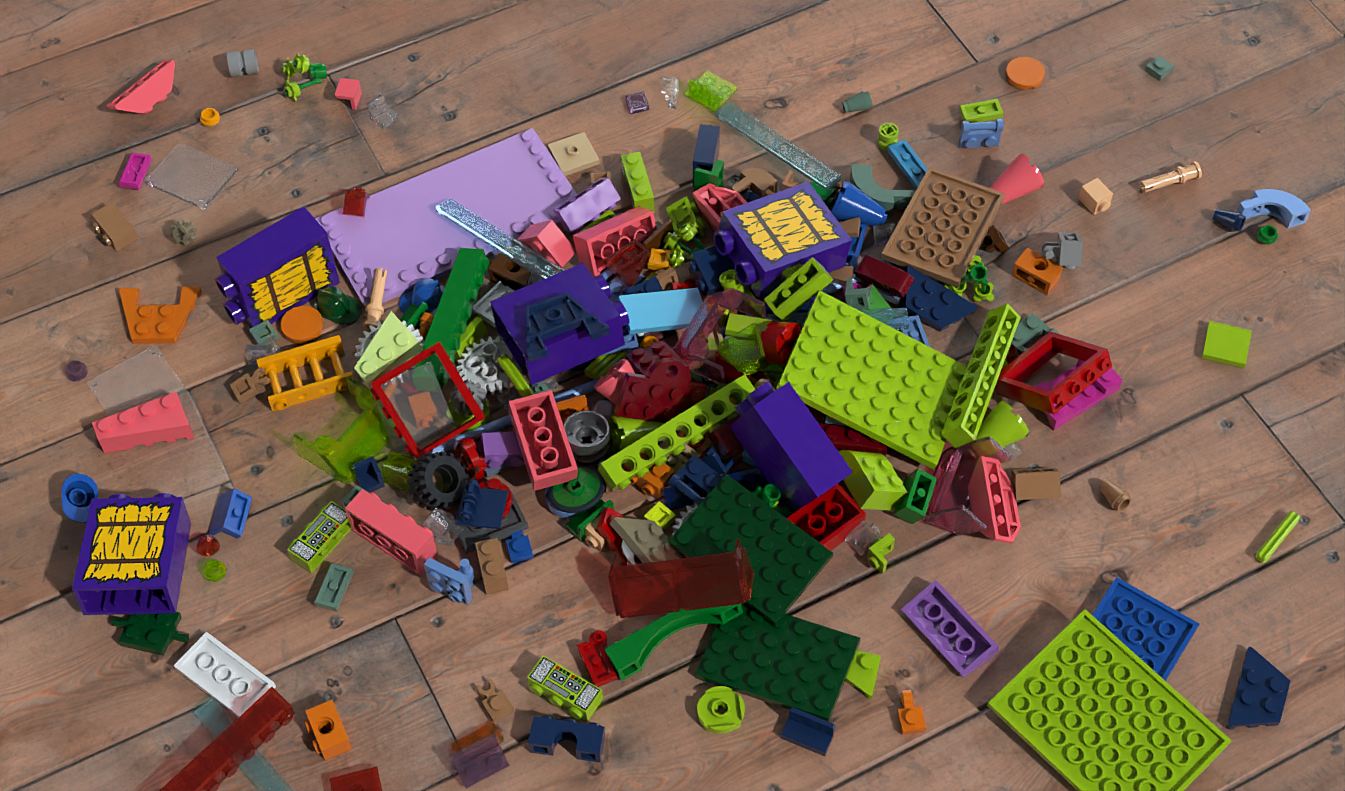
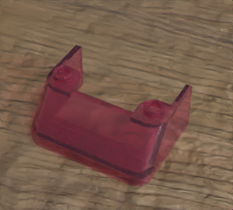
(692, 343)
(950, 495)

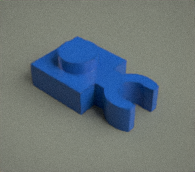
(519, 547)

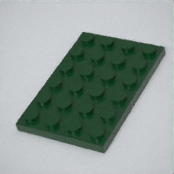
(779, 551)
(780, 663)

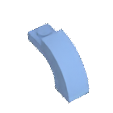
(1276, 203)

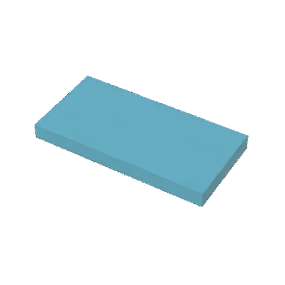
(661, 309)

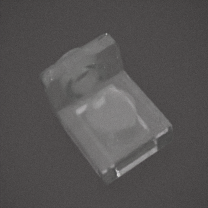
(670, 87)
(259, 351)
(863, 536)

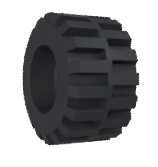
(423, 486)

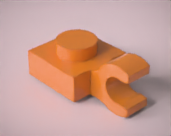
(910, 717)

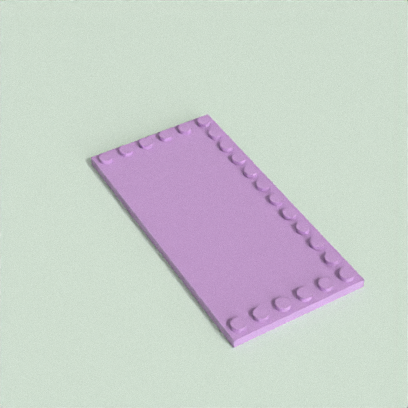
(402, 232)

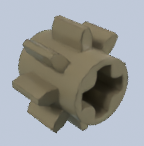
(178, 233)

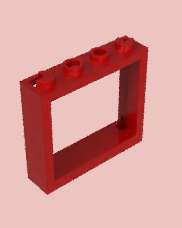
(1011, 377)
(390, 412)

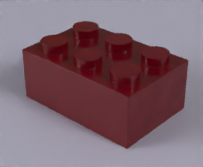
(644, 358)

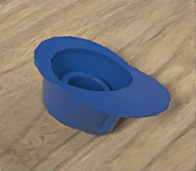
(424, 291)
(77, 496)

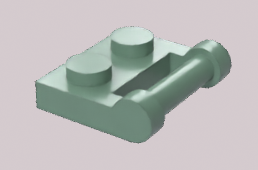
(1028, 331)

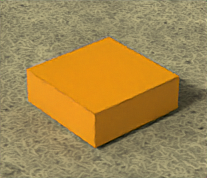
(659, 259)

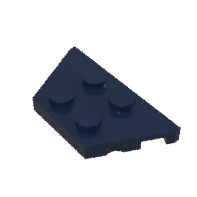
(935, 302)
(1259, 693)

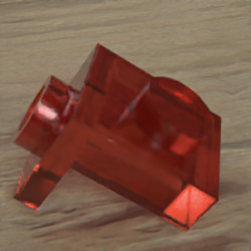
(355, 202)

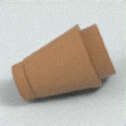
(1116, 496)

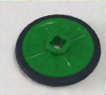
(578, 493)

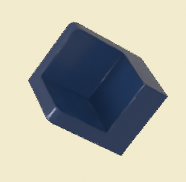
(714, 461)
(368, 475)

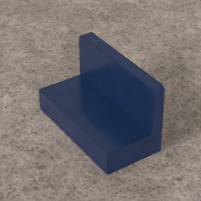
(808, 731)

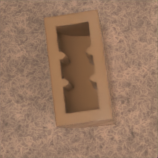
(1036, 483)

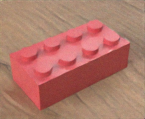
(542, 440)
(391, 531)

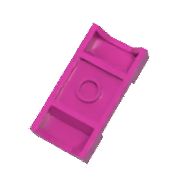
(1096, 392)

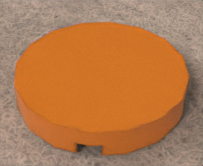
(1025, 73)
(302, 324)

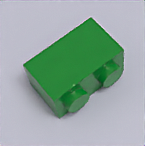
(916, 502)

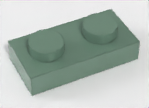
(334, 587)

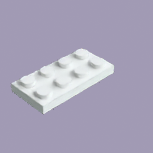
(223, 675)

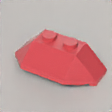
(147, 90)
(714, 201)
(994, 500)

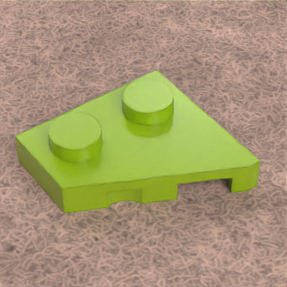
(864, 672)

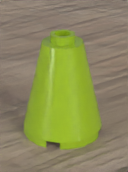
(1003, 426)
(628, 430)

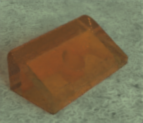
(477, 735)

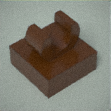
(996, 240)

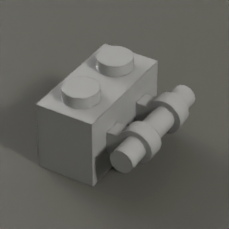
(1067, 249)

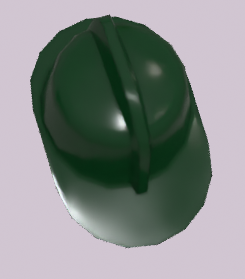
(337, 306)

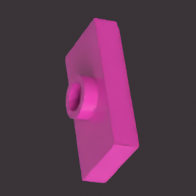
(135, 171)

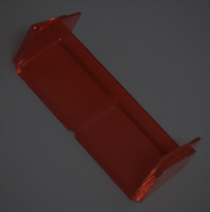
(681, 583)

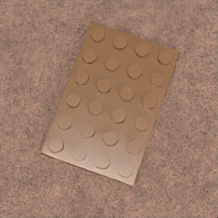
(943, 226)

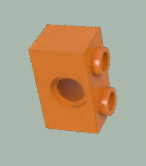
(1037, 271)
(325, 717)

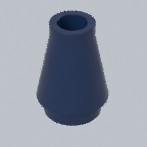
(1230, 219)

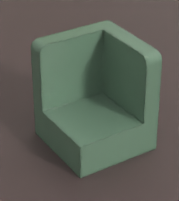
(857, 298)

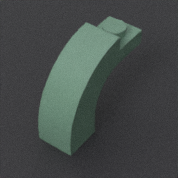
(862, 178)

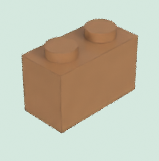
(114, 227)
(491, 566)

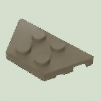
(645, 539)

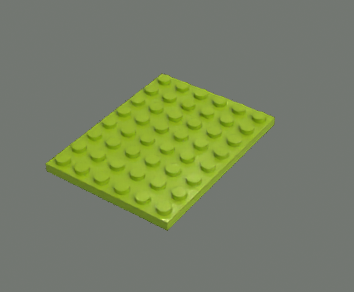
(874, 378)
(1106, 715)

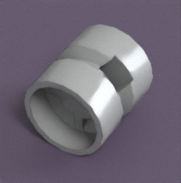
(242, 62)

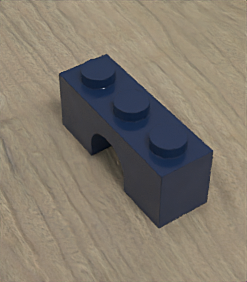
(548, 732)

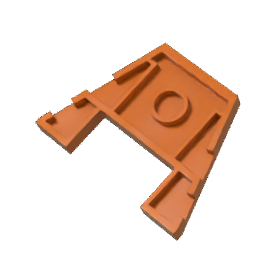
(157, 322)

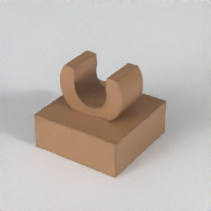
(666, 278)

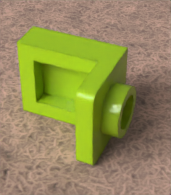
(878, 550)

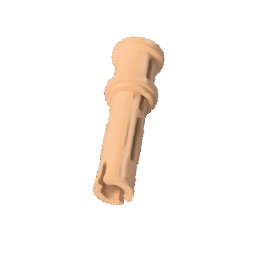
(1178, 176)
(374, 308)

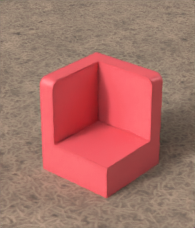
(349, 90)

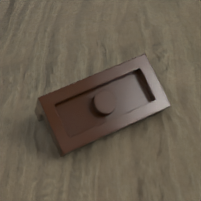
(656, 239)

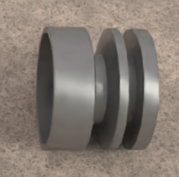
(588, 438)

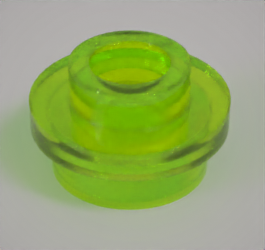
(213, 565)

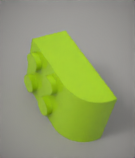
(873, 480)

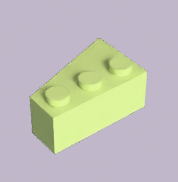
(387, 350)

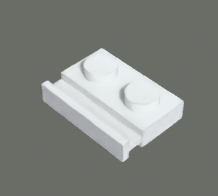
(483, 306)

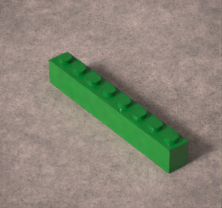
(455, 307)

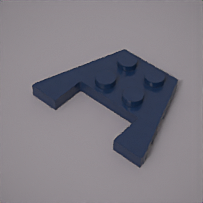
(556, 317)

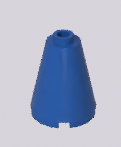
(854, 203)

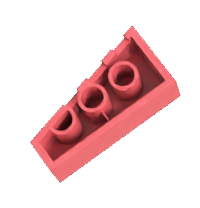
(611, 235)
(144, 425)

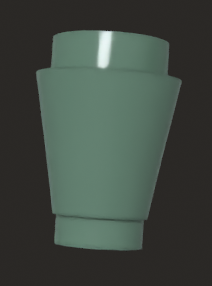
(857, 102)

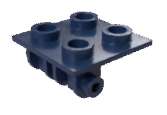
(481, 506)

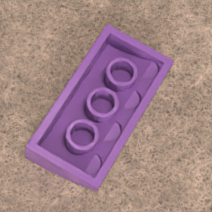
(950, 629)

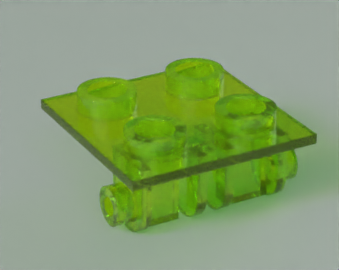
(710, 90)

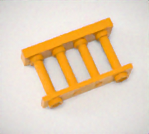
(301, 356)

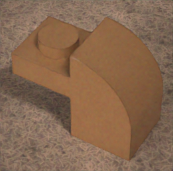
(757, 181)

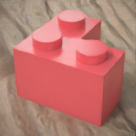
(548, 242)

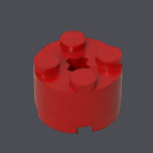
(779, 341)

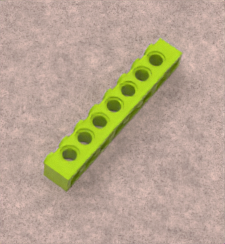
(981, 376)
(618, 478)

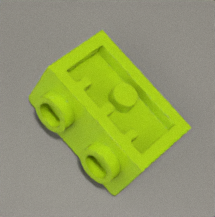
(686, 211)

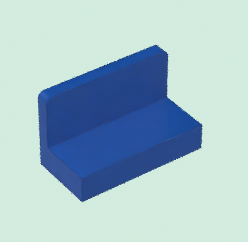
(231, 513)

